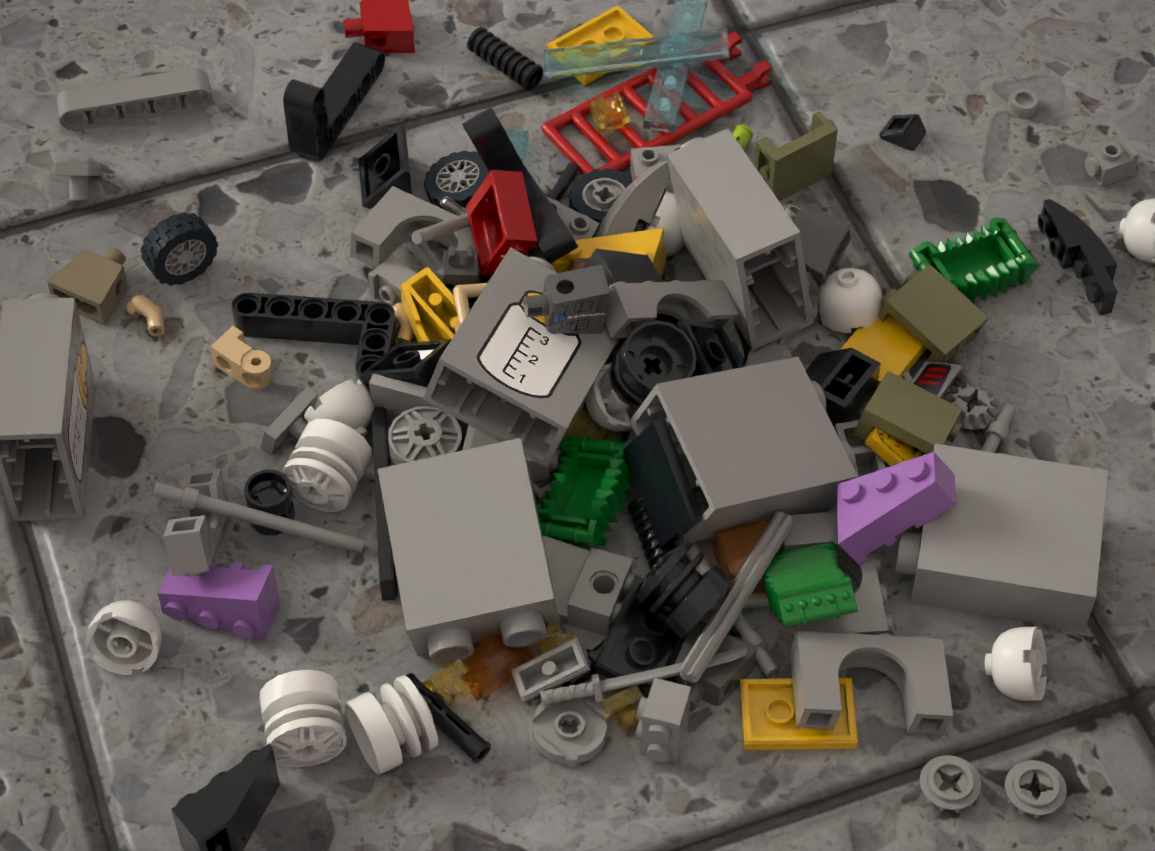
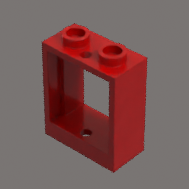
(500, 219)

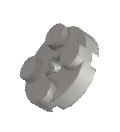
(570, 748)

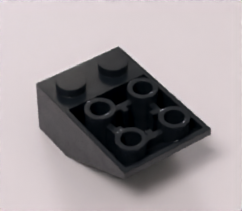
(228, 807)

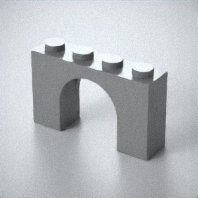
(393, 223)
(870, 596)
(913, 664)

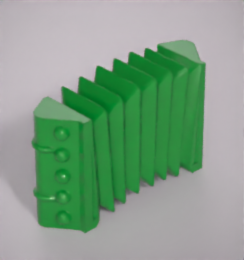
(981, 262)
(586, 491)
(808, 585)

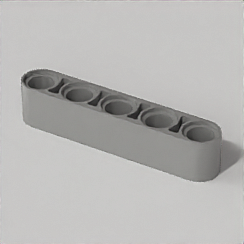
(133, 99)

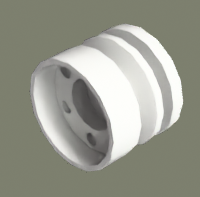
(327, 465)
(303, 718)
(386, 726)

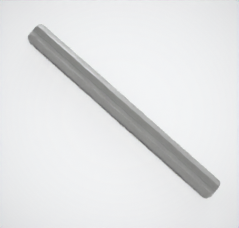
(735, 597)

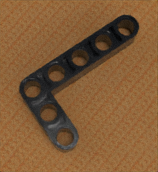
(320, 114)
(499, 154)
(319, 320)

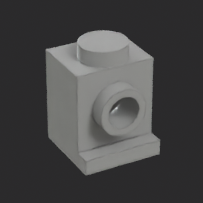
(1112, 161)
(387, 280)

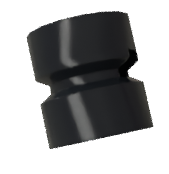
(269, 493)

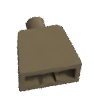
(93, 282)

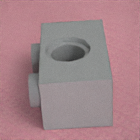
(600, 573)

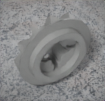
(983, 412)
(950, 769)
(1047, 780)

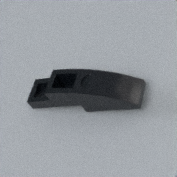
(1080, 248)

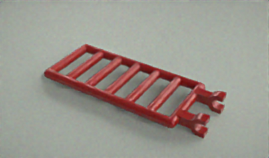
(740, 86)

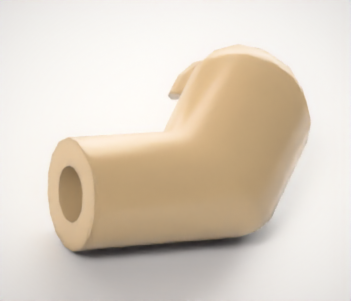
(152, 312)
(405, 333)

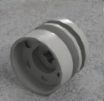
(423, 434)

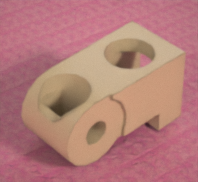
(240, 361)

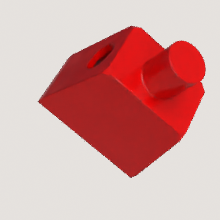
(383, 25)

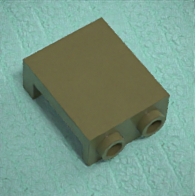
(799, 161)
(934, 313)
(910, 414)

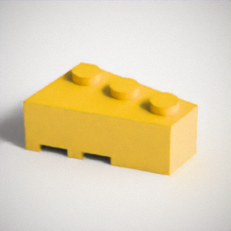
(640, 242)
(429, 307)

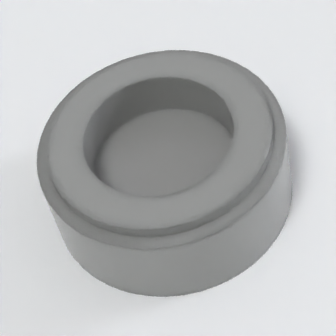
(1023, 103)

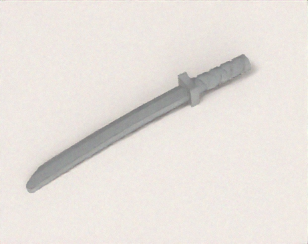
(596, 686)

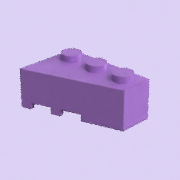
(891, 501)
(224, 599)

